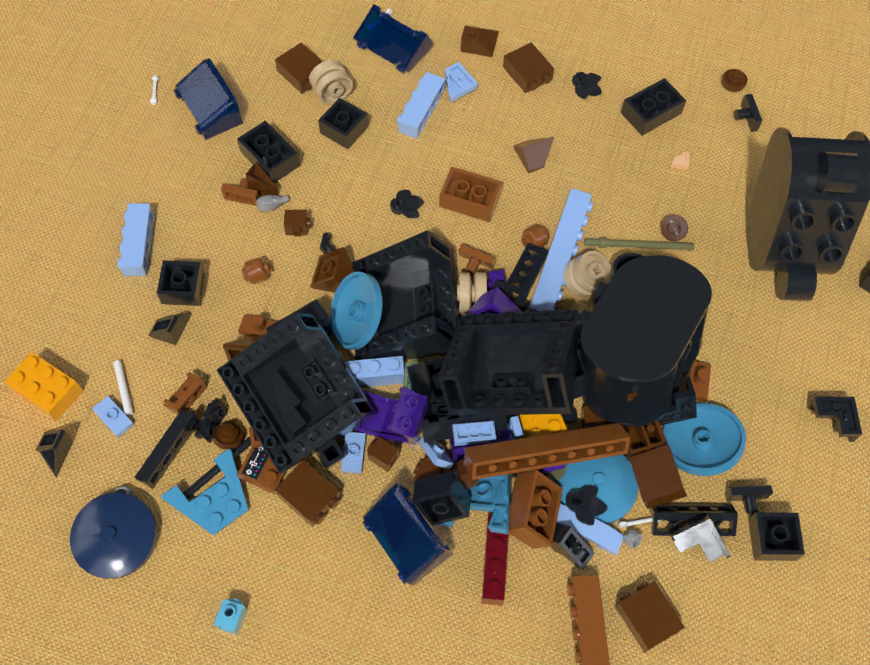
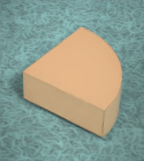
(681, 161)

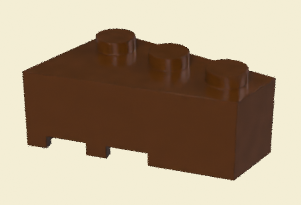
(643, 437)

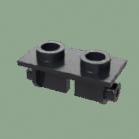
(214, 415)

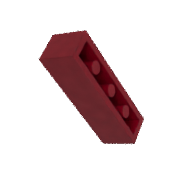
(494, 567)

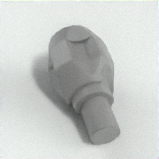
(270, 202)

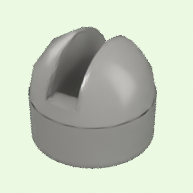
(633, 538)

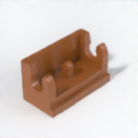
(186, 394)

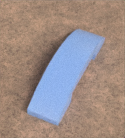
(599, 533)

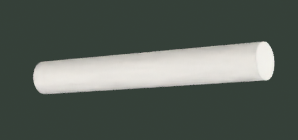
(123, 387)

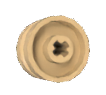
(330, 81)
(586, 272)
(470, 292)

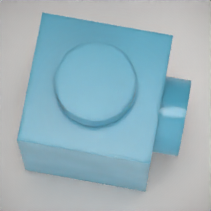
(230, 616)

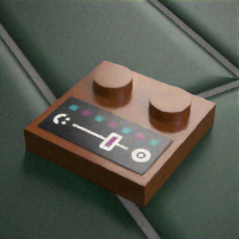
(260, 470)

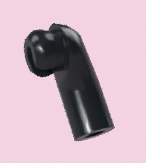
(325, 245)

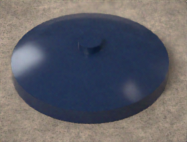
(113, 535)

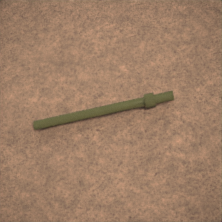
(603, 242)

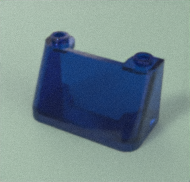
(392, 40)
(208, 100)
(405, 535)

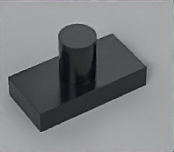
(749, 112)
(749, 496)

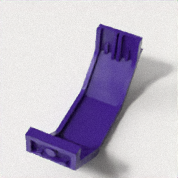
(396, 419)

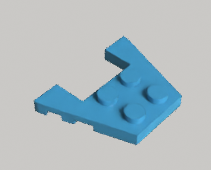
(491, 495)
(218, 504)

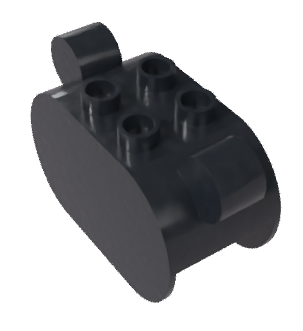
(807, 208)
(641, 337)

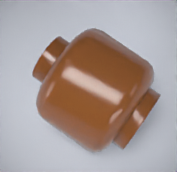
(535, 235)
(256, 270)

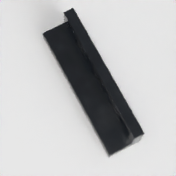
(532, 272)
(167, 449)
(690, 512)

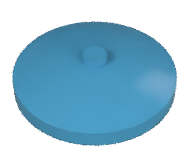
(356, 310)
(707, 443)
(614, 481)

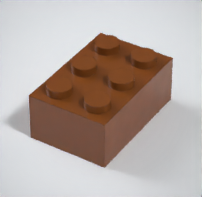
(470, 194)
(534, 509)

